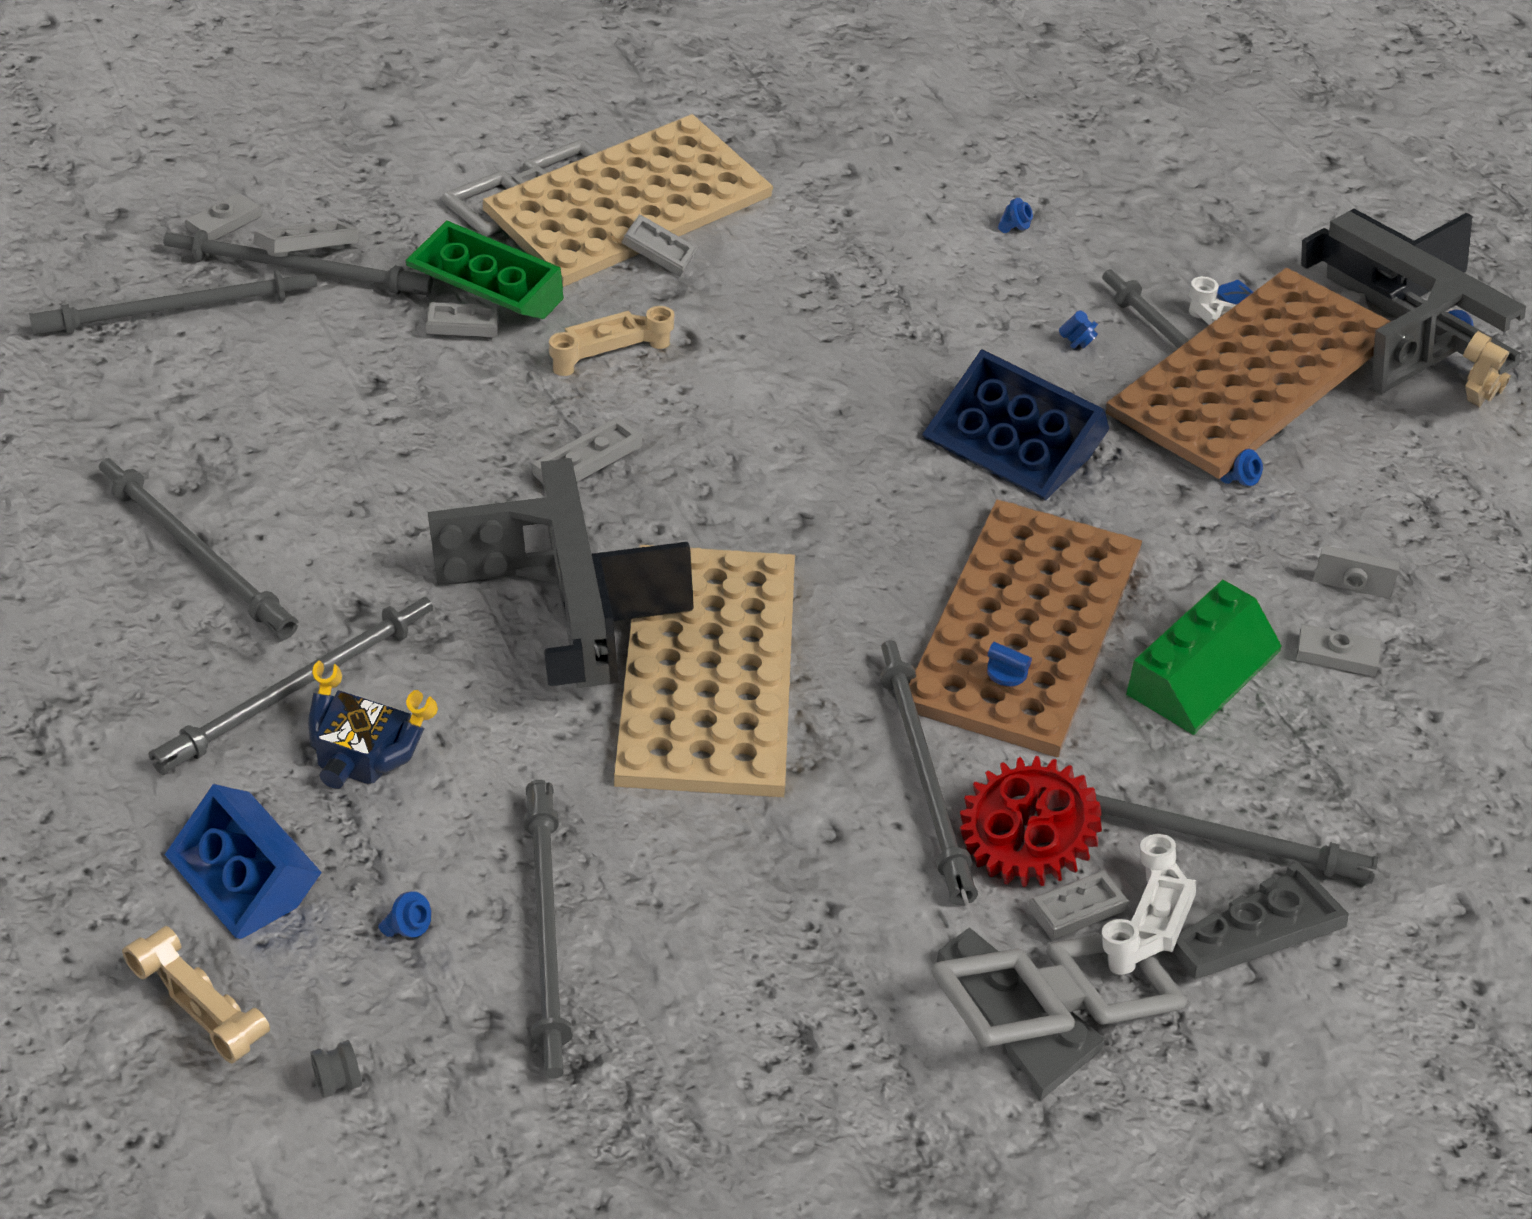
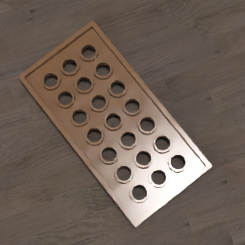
(1280, 403)
(1039, 640)

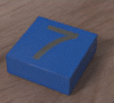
(1233, 292)

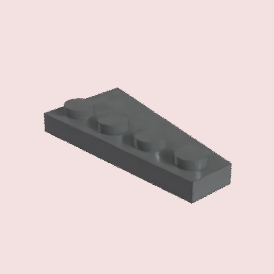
(1269, 920)
(1007, 999)

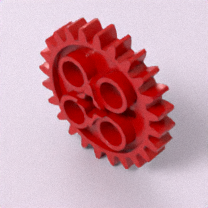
(996, 811)

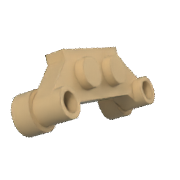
(609, 334)
(1484, 376)
(191, 988)

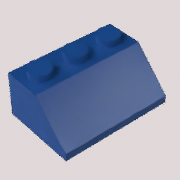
(241, 861)

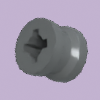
(336, 1069)

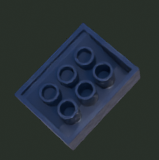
(1018, 425)

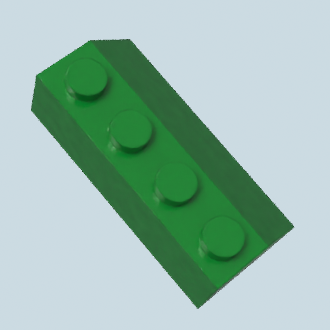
(490, 270)
(1204, 658)

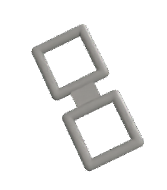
(532, 169)
(1056, 988)

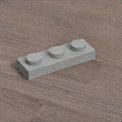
(305, 237)
(595, 449)

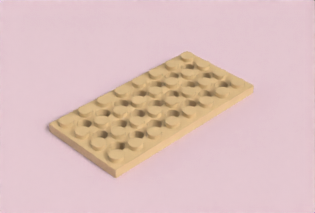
(670, 173)
(769, 683)

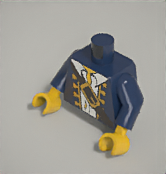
(359, 735)

